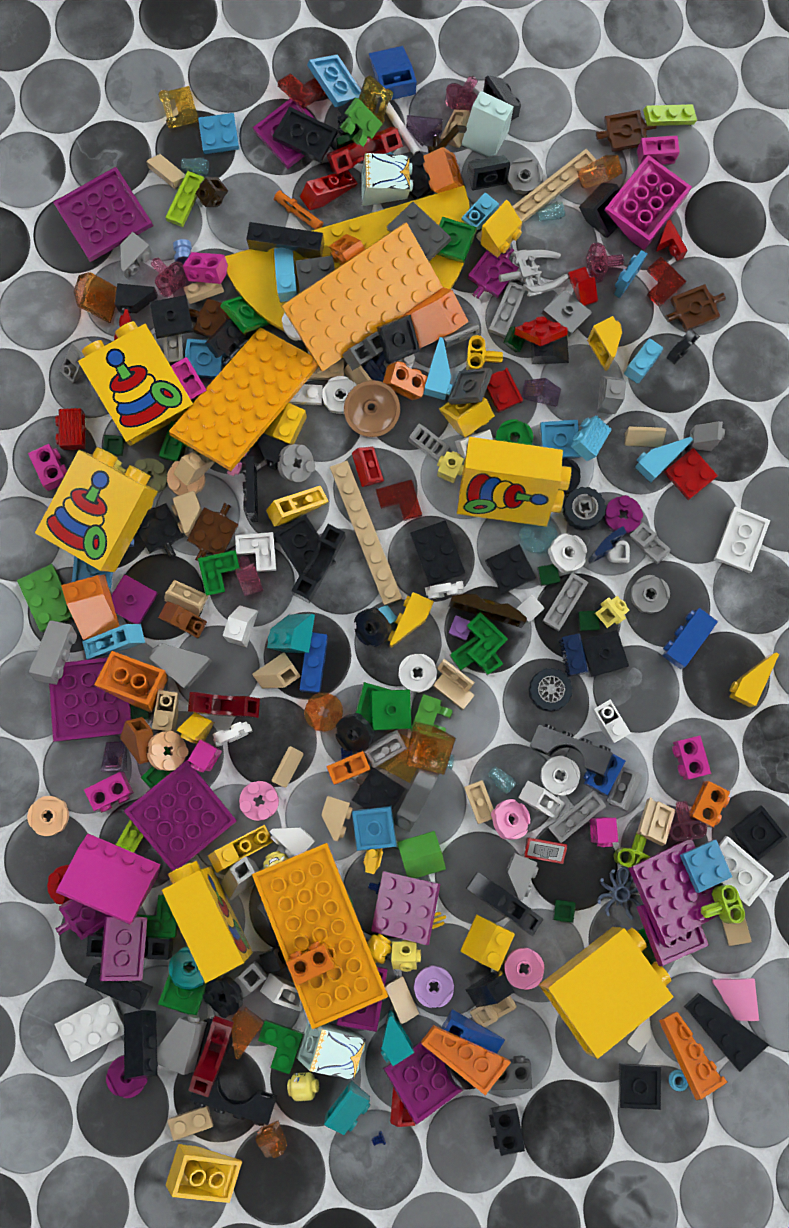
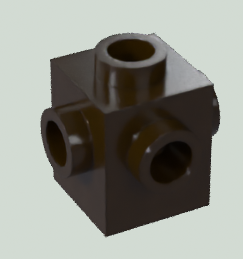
(211, 192)

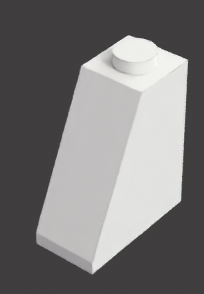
(240, 626)

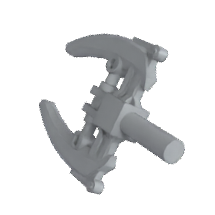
(526, 273)

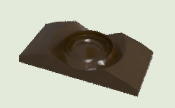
(492, 610)

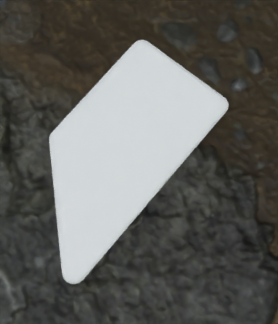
(640, 1036)

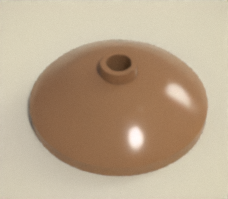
(372, 421)

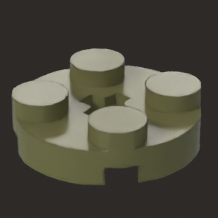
(157, 470)

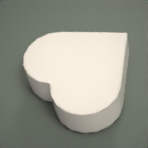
(619, 553)

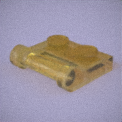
(370, 95)
(184, 104)

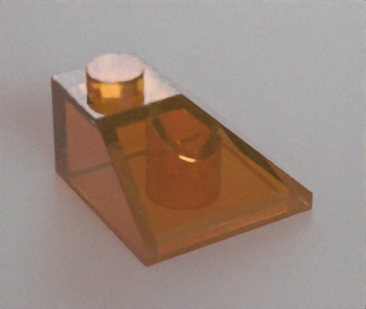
(95, 296)
(429, 748)

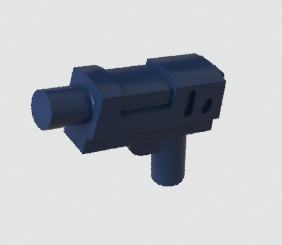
(376, 369)

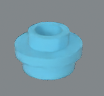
(677, 1086)

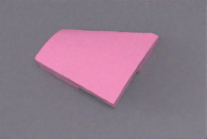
(739, 997)

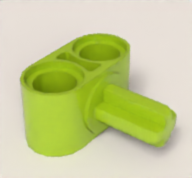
(635, 852)
(724, 905)

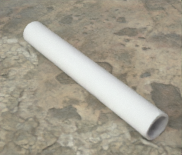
(404, 133)

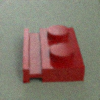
(503, 390)

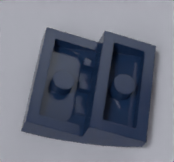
(606, 545)

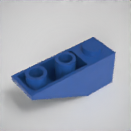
(471, 1031)

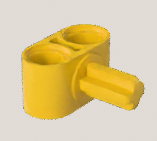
(481, 355)

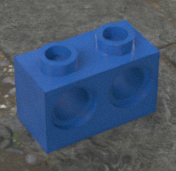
(611, 777)

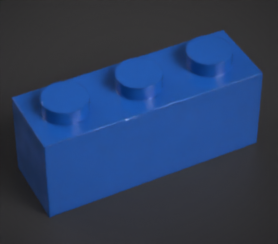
(689, 638)
(314, 664)

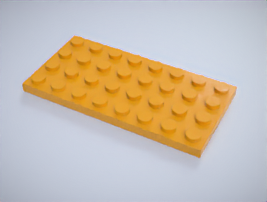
(362, 295)
(244, 398)
(311, 905)

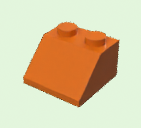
(442, 170)

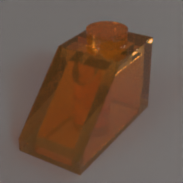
(600, 171)
(244, 1029)
(271, 1140)

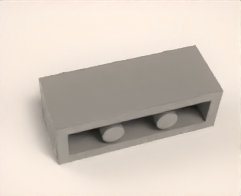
(53, 652)

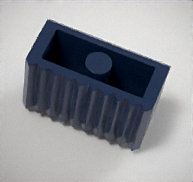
(573, 655)

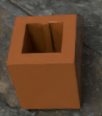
(182, 619)
(136, 737)

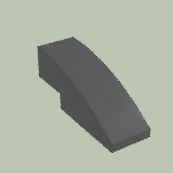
(363, 351)

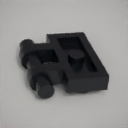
(223, 338)

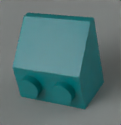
(292, 634)
(395, 1041)
(347, 1108)

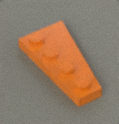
(469, 1060)
(696, 1067)

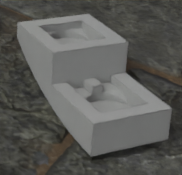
(649, 543)

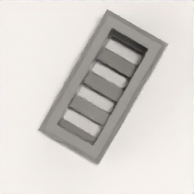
(432, 438)

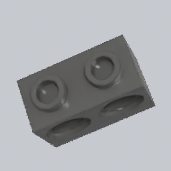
(510, 1081)

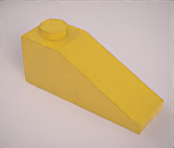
(296, 505)
(750, 685)

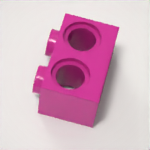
(662, 149)
(205, 267)
(188, 378)
(45, 469)
(204, 756)
(696, 756)
(107, 787)
(603, 831)

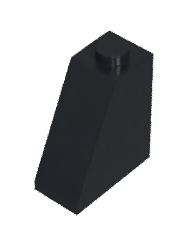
(490, 989)

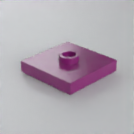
(132, 599)

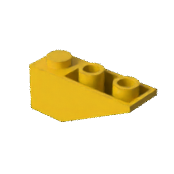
(415, 614)
(195, 728)
(240, 848)

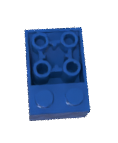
(394, 71)

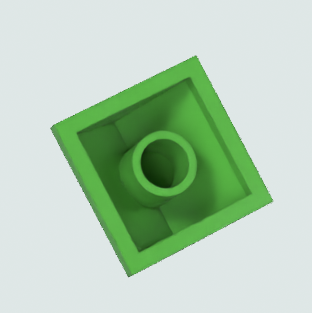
(421, 855)

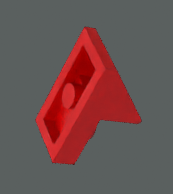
(672, 239)
(583, 286)

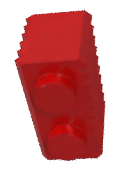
(71, 429)

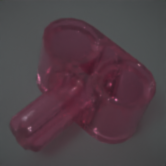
(463, 95)
(601, 262)
(167, 275)
(248, 577)
(685, 824)

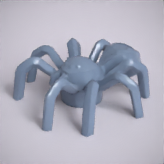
(620, 892)

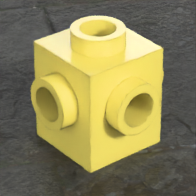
(450, 466)
(612, 611)
(405, 955)

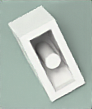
(541, 800)
(281, 992)

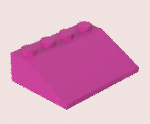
(647, 201)
(109, 878)

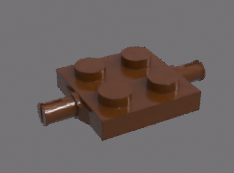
(624, 130)
(695, 307)
(209, 318)
(212, 531)

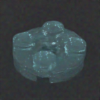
(537, 545)

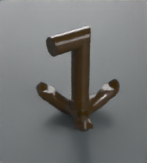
(448, 138)

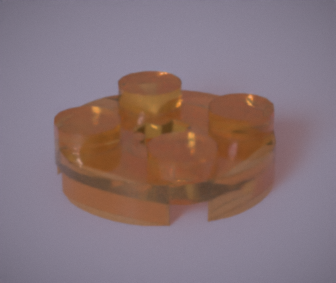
(313, 707)

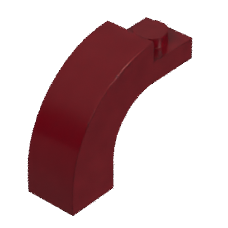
(224, 705)
(212, 1056)

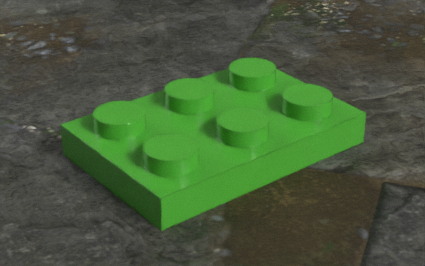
(45, 596)

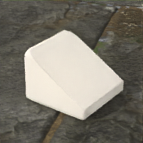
(530, 608)

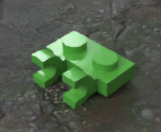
(364, 119)
(428, 710)

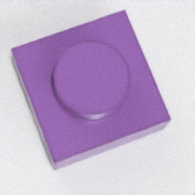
(459, 629)

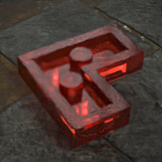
(301, 93)
(668, 281)
(402, 494)

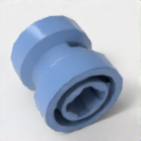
(182, 248)

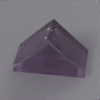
(424, 128)
(541, 391)
(114, 757)

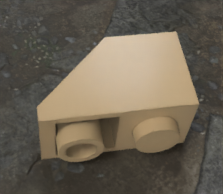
(192, 467)
(188, 510)
(276, 673)
(166, 711)
(334, 816)

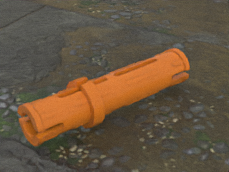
(281, 198)

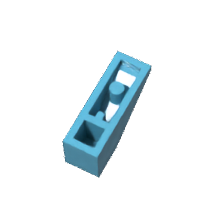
(285, 274)
(439, 376)
(657, 459)
(114, 640)

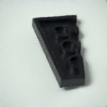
(729, 1035)

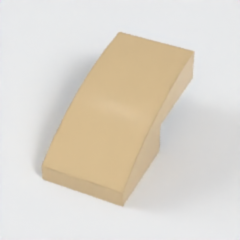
(489, 1014)

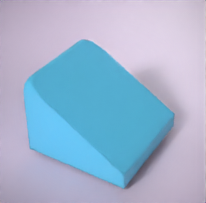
(388, 613)

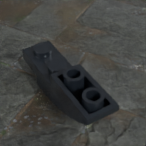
(504, 903)

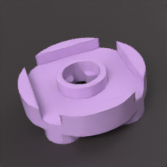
(433, 974)

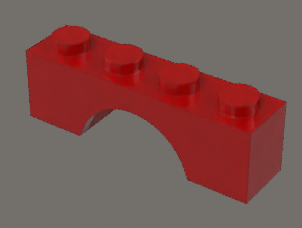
(351, 154)

